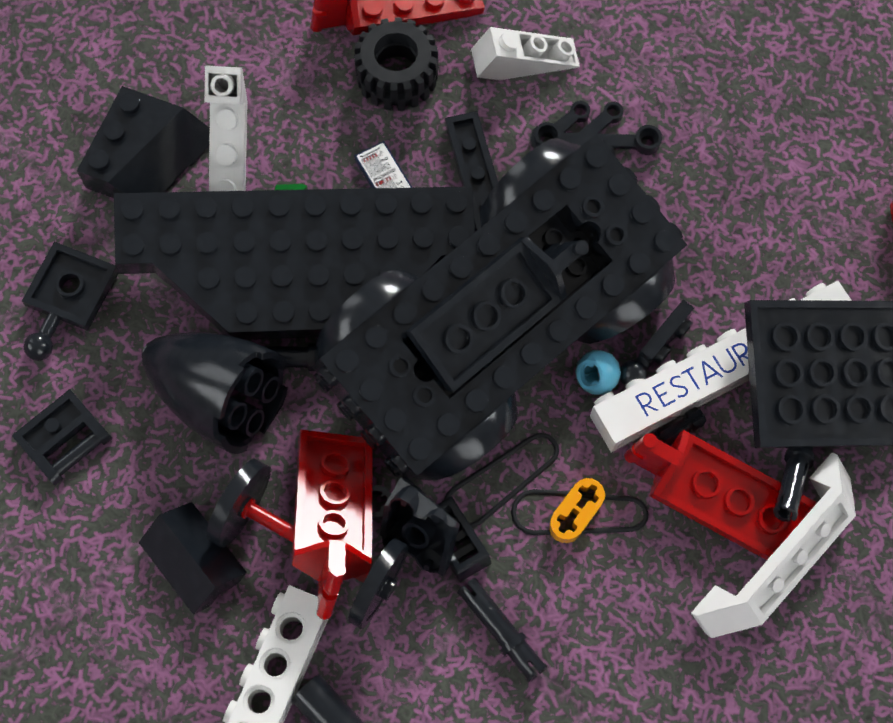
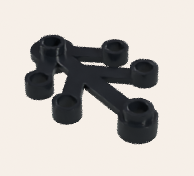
(622, 141)

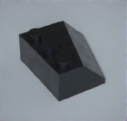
(142, 146)

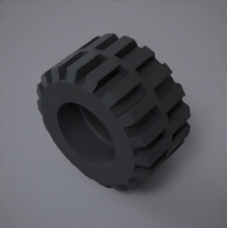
(396, 40)

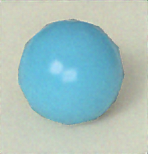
(594, 363)

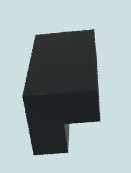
(188, 560)

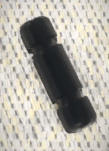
(692, 420)

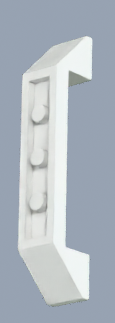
(228, 127)
(725, 613)

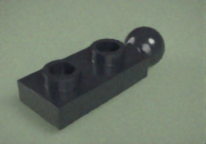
(657, 347)

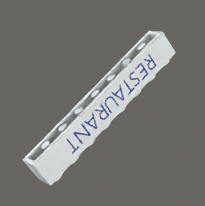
(684, 384)

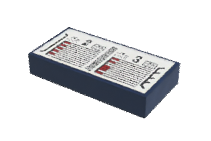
(381, 168)

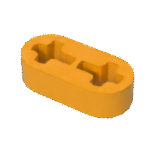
(570, 504)

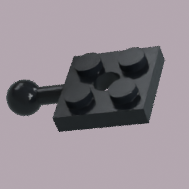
(74, 308)

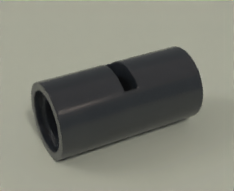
(323, 704)

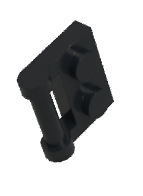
(54, 428)

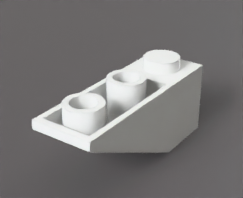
(515, 54)

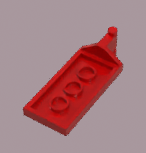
(359, 14)
(716, 491)
(332, 512)

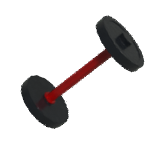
(241, 503)

